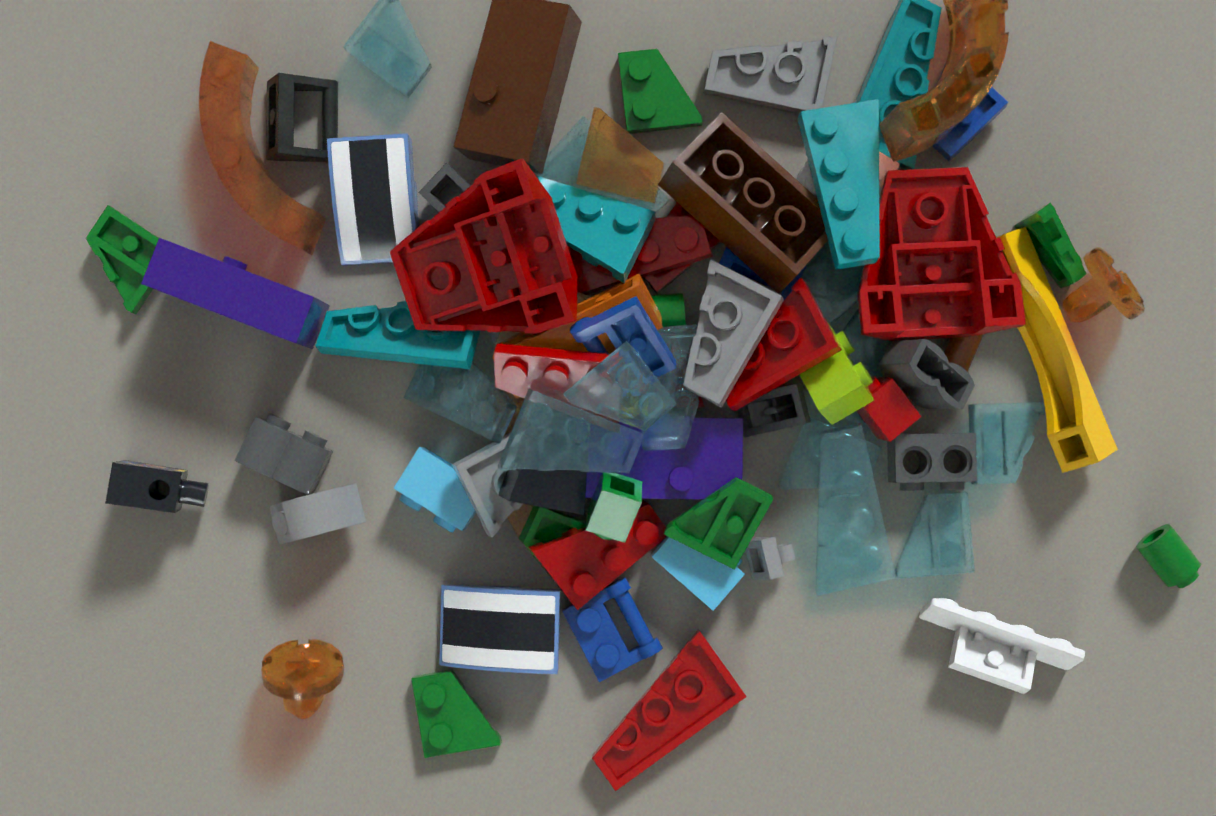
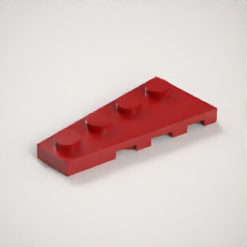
(668, 246)
(673, 709)

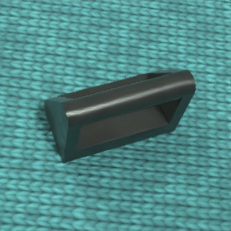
(281, 117)

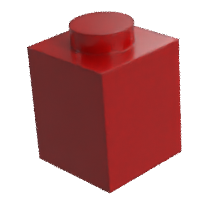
(890, 410)

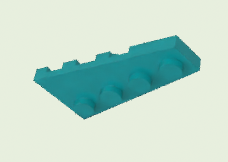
(902, 62)
(845, 173)
(601, 227)
(393, 337)

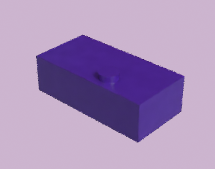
(235, 293)
(693, 472)

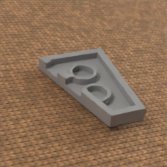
(773, 76)
(728, 331)
(482, 485)

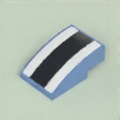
(372, 195)
(500, 628)

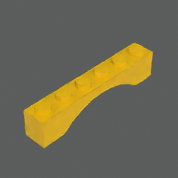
(1071, 407)

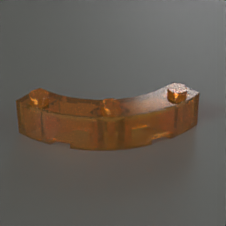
(971, 69)
(225, 122)

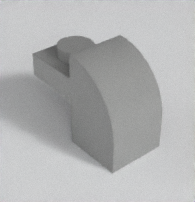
(317, 513)

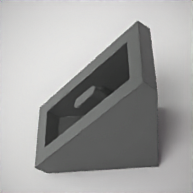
(775, 411)

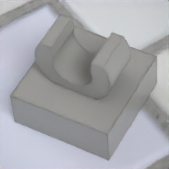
(767, 557)

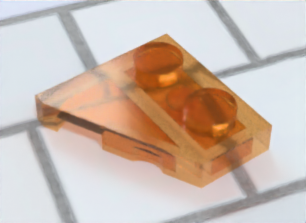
(618, 162)

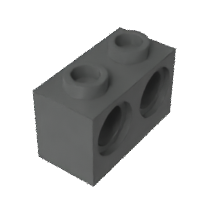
(931, 452)

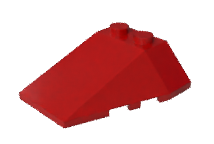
(490, 259)
(937, 262)

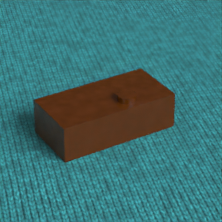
(518, 82)
(747, 202)

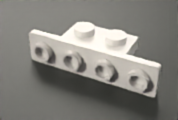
(996, 649)

